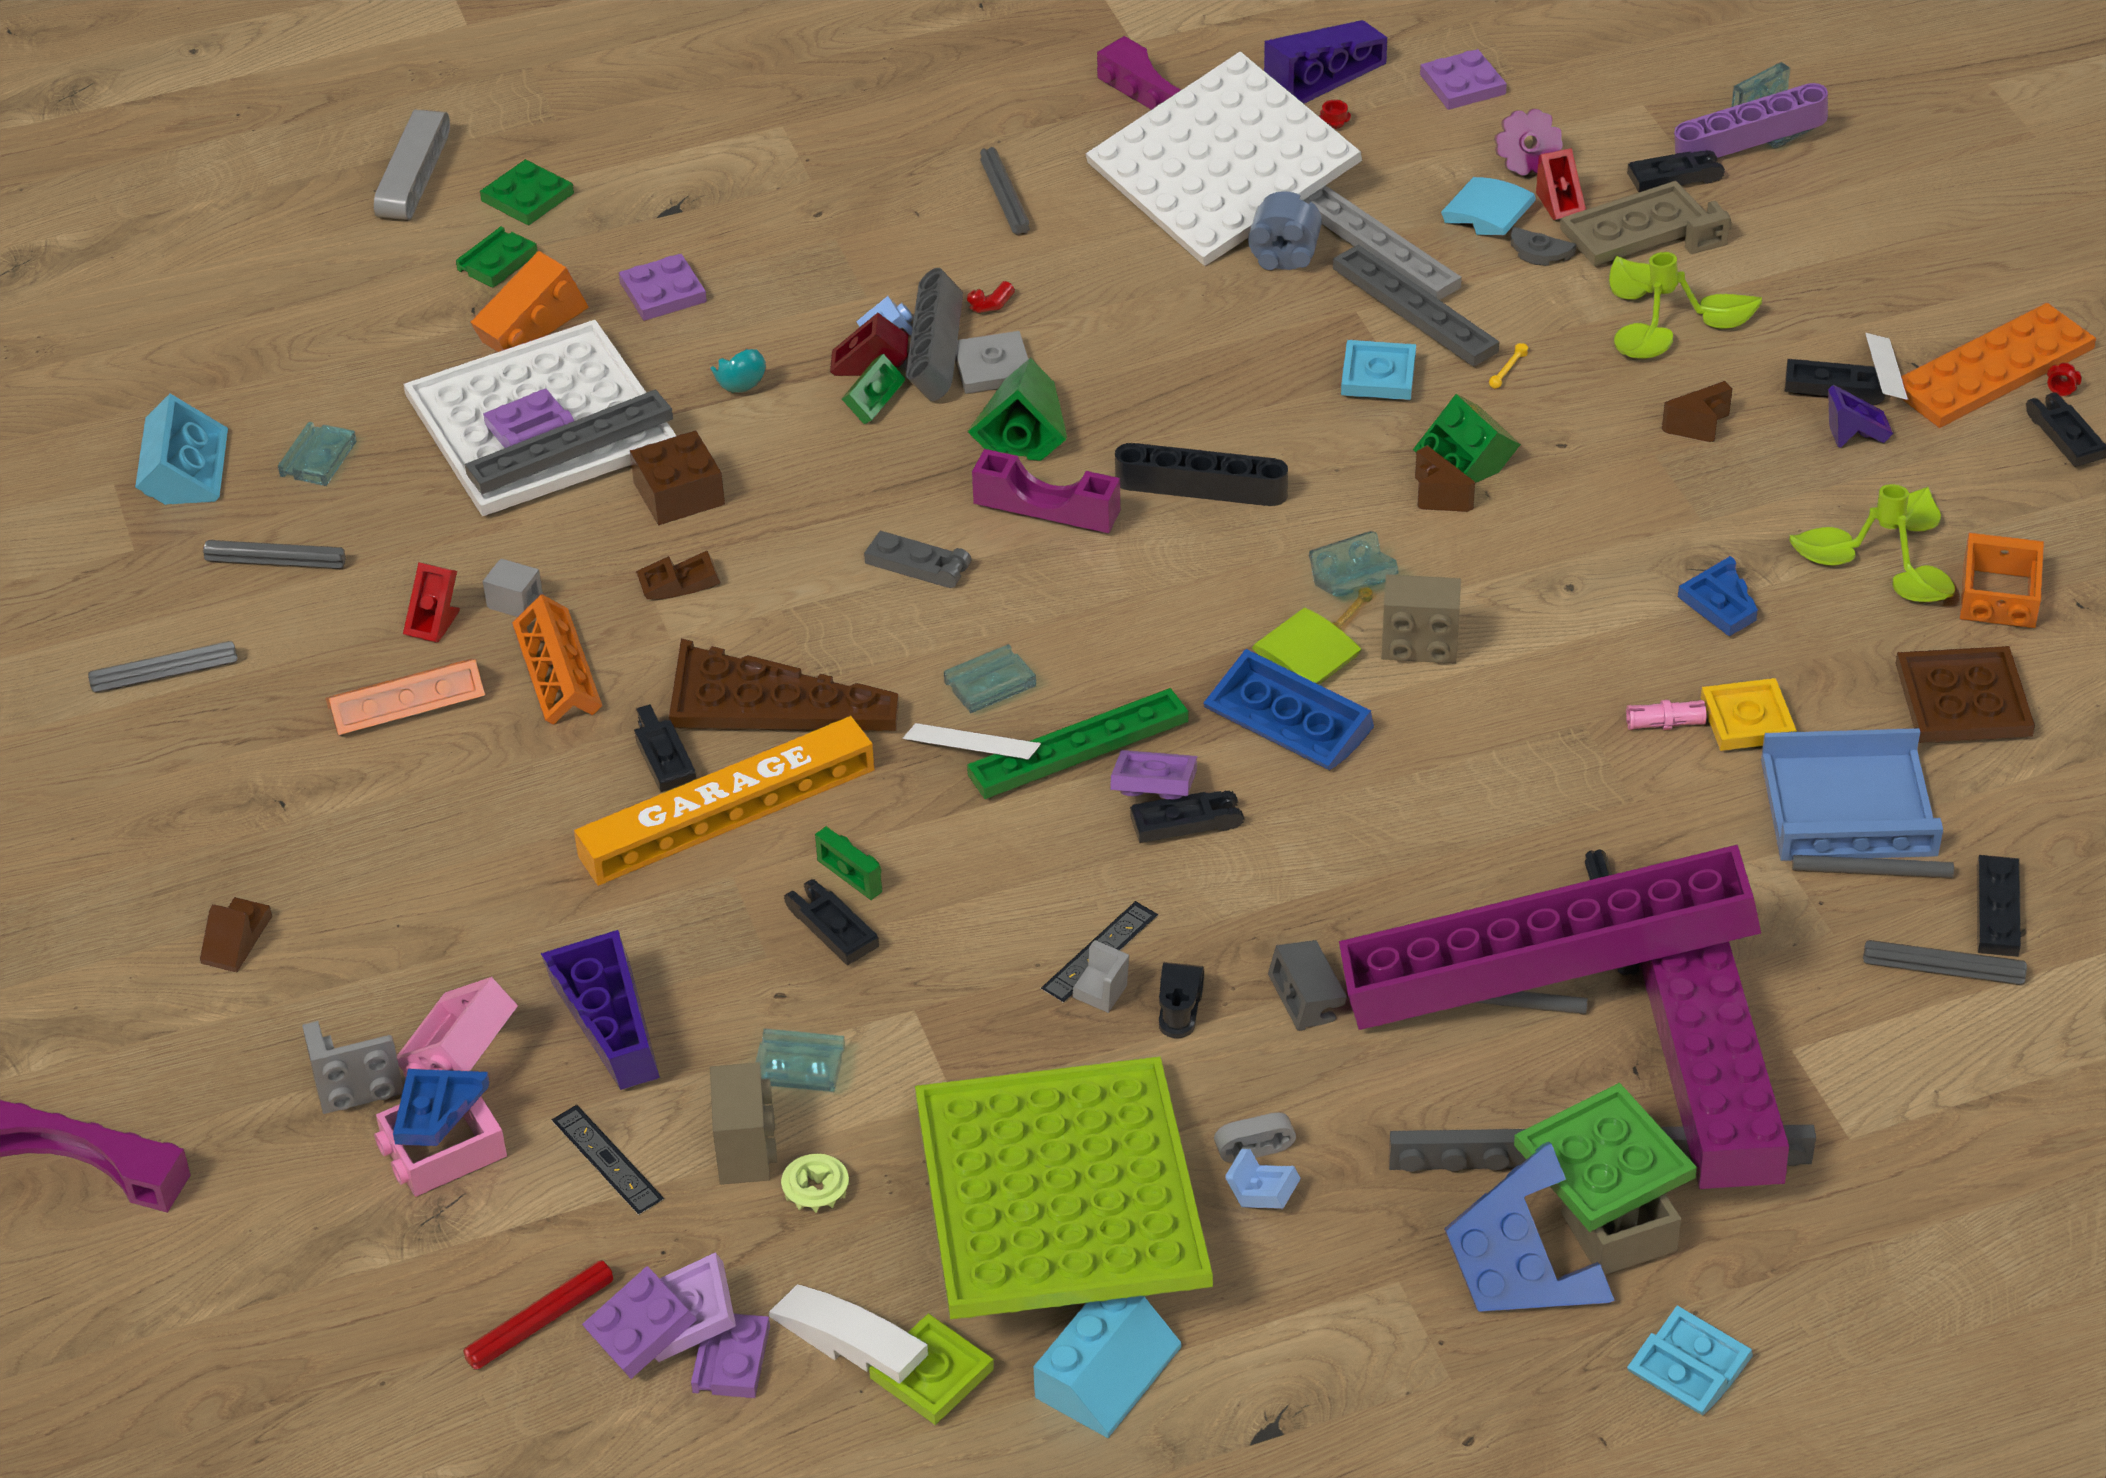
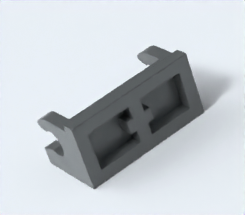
(1305, 983)

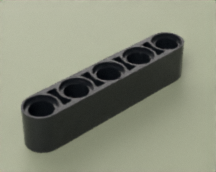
(1201, 474)

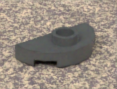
(1540, 248)

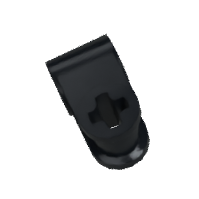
(1179, 998)

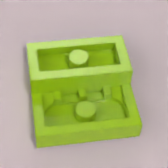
(1308, 646)

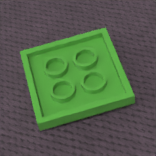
(1609, 1156)

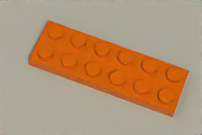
(1994, 364)

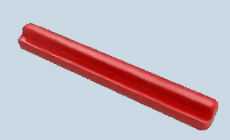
(538, 1315)

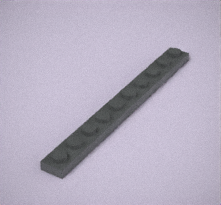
(1496, 1149)

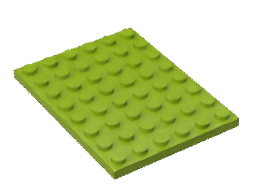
(1060, 1188)

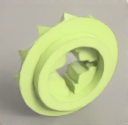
(822, 1170)

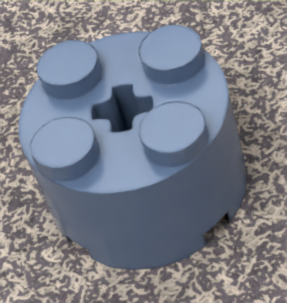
(1284, 231)

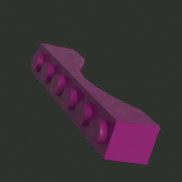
(1129, 70)
(143, 1168)

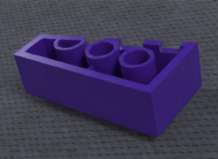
(604, 1000)

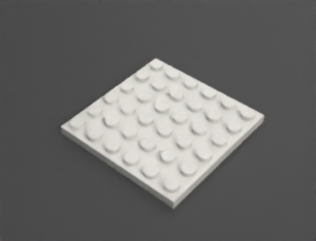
(1218, 152)
(578, 371)

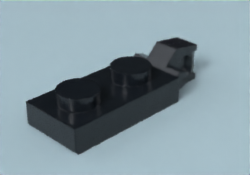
(663, 750)

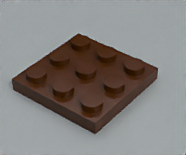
(1964, 694)

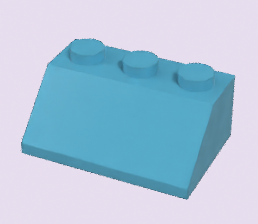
(181, 454)
(1105, 1362)

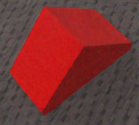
(1559, 184)

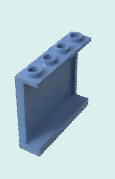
(1849, 794)

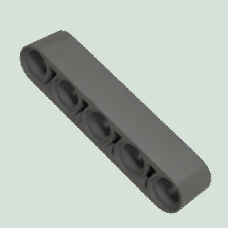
(934, 334)

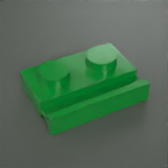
(496, 257)

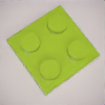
(943, 1376)

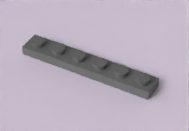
(1416, 305)
(568, 441)

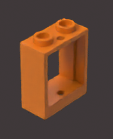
(2023, 559)

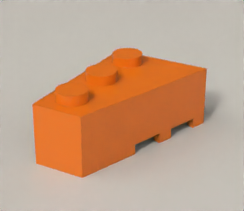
(530, 305)

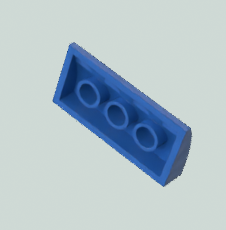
(1290, 710)

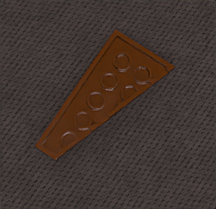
(765, 694)

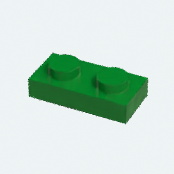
(873, 389)
(848, 862)

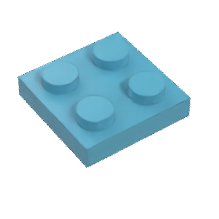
(1378, 369)

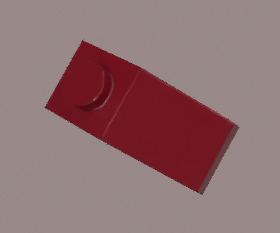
(868, 342)

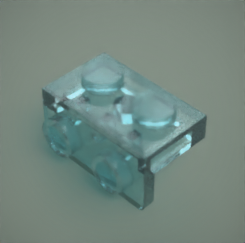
(1351, 564)

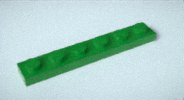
(1080, 743)

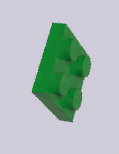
(526, 192)

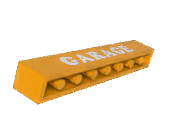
(724, 800)

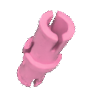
(1666, 714)

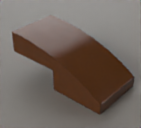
(668, 580)

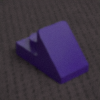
(1852, 415)

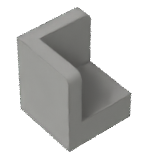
(511, 587)
(1103, 978)

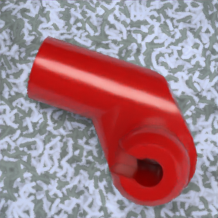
(980, 303)

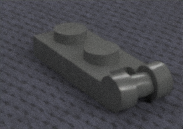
(917, 559)

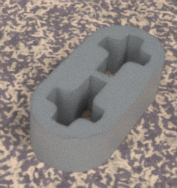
(1261, 1134)

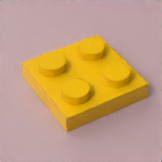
(1745, 712)

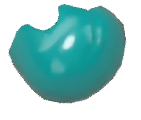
(741, 372)

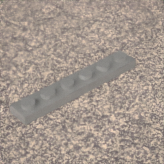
(1362, 229)

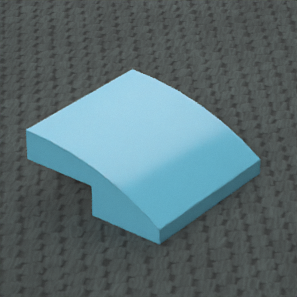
(1489, 205)
(1690, 1360)

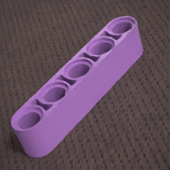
(1755, 121)

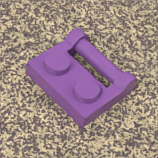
(526, 418)

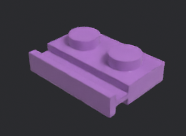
(733, 1359)

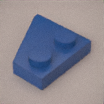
(1720, 597)
(435, 1103)

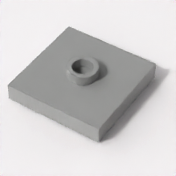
(989, 360)

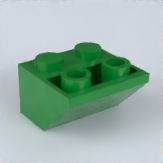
(1469, 439)

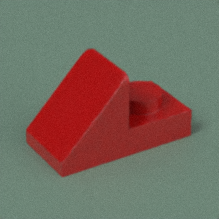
(429, 605)

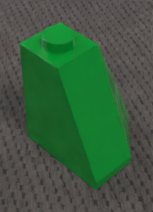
(1022, 416)

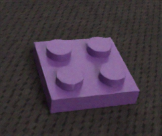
(1463, 79)
(662, 287)
(1153, 773)
(639, 1322)

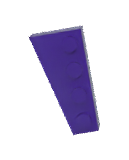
(1324, 58)

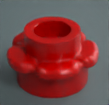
(1335, 113)
(2060, 385)

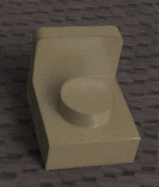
(1708, 230)

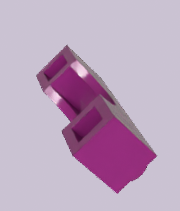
(1006, 485)

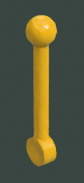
(1520, 350)

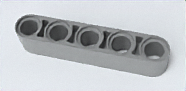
(411, 164)

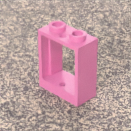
(458, 1028)
(448, 1164)

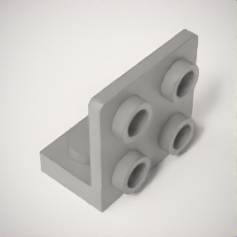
(352, 1072)

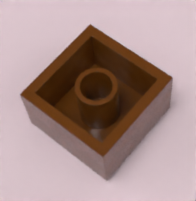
(677, 477)

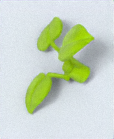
(1661, 276)
(1894, 510)

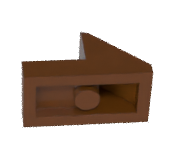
(1697, 412)
(1442, 484)
(233, 933)

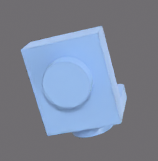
(898, 315)
(1261, 1184)

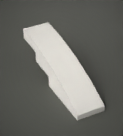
(849, 1331)

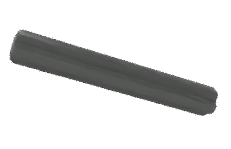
(1004, 191)
(274, 554)
(162, 666)
(1945, 962)

